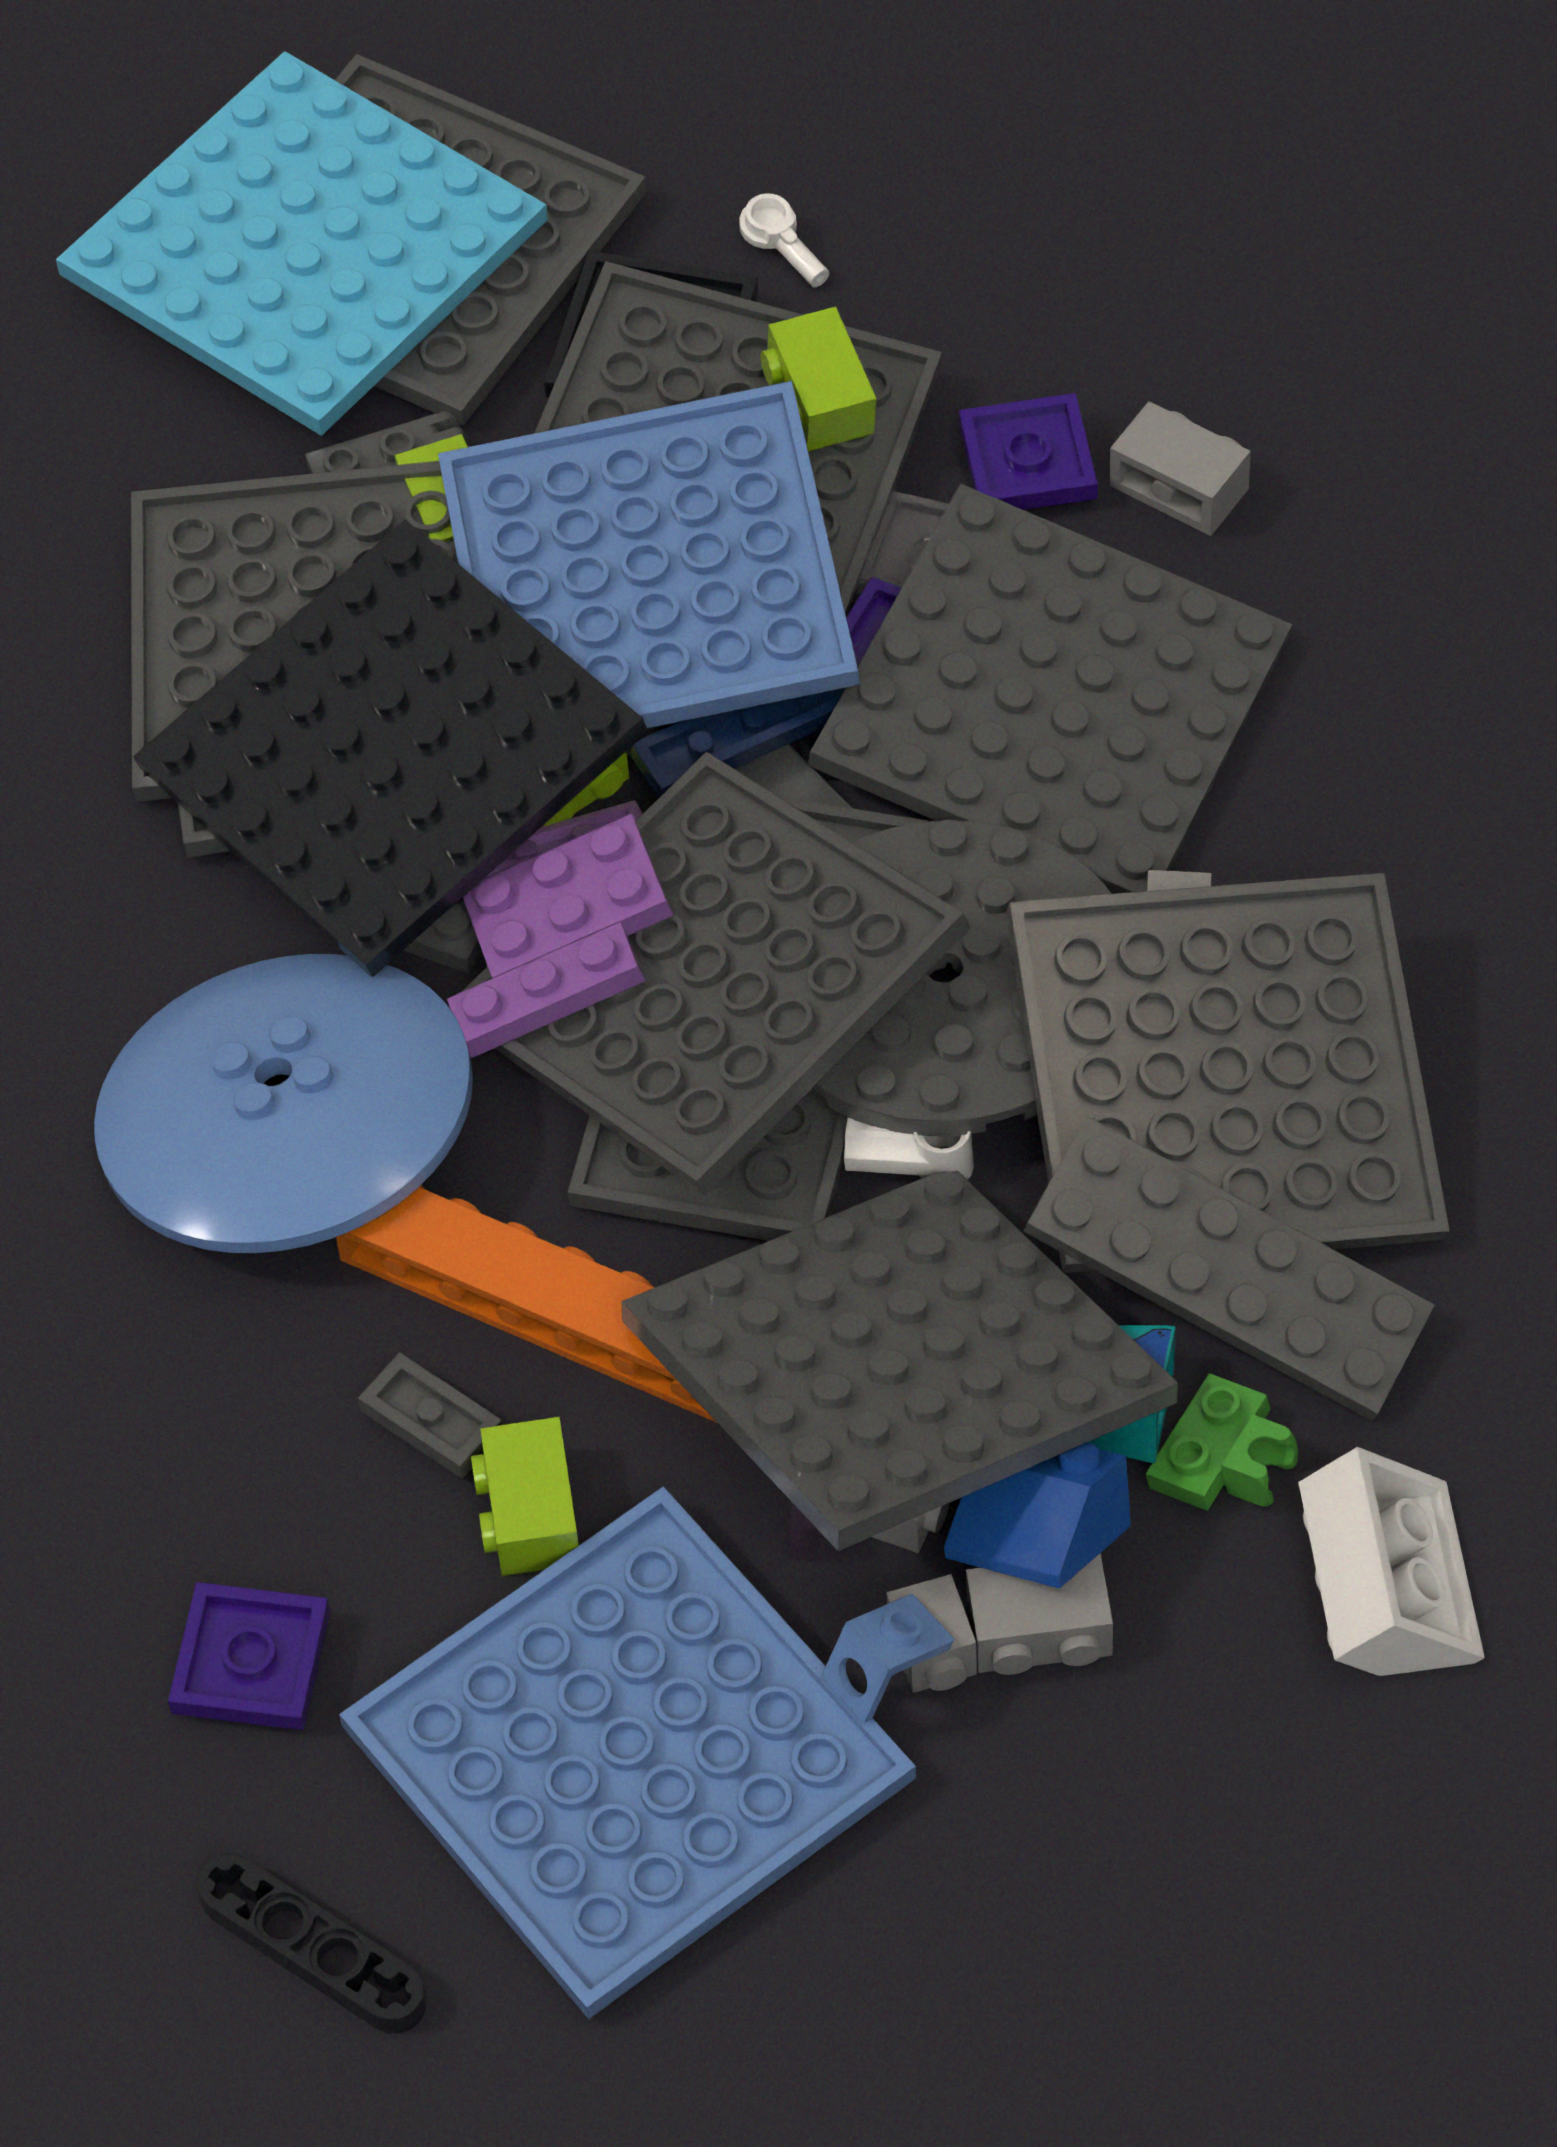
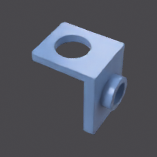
(883, 1645)

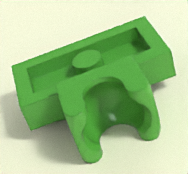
(1223, 1444)

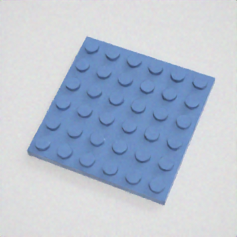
(664, 551)
(626, 1750)

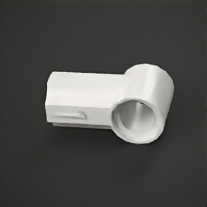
(900, 1153)

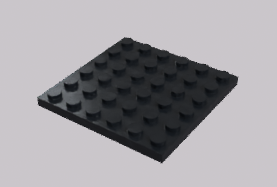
(390, 746)

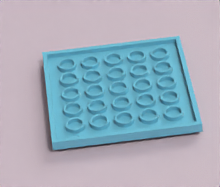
(302, 242)

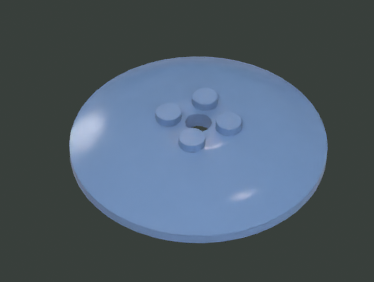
(265, 1168)

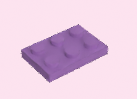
(567, 896)

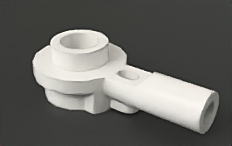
(772, 224)

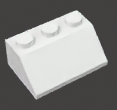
(1389, 1566)

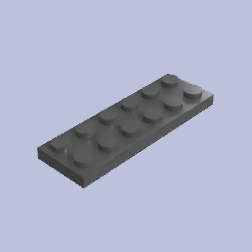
(1229, 1268)

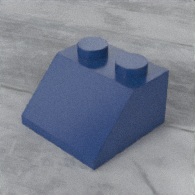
(1045, 1518)

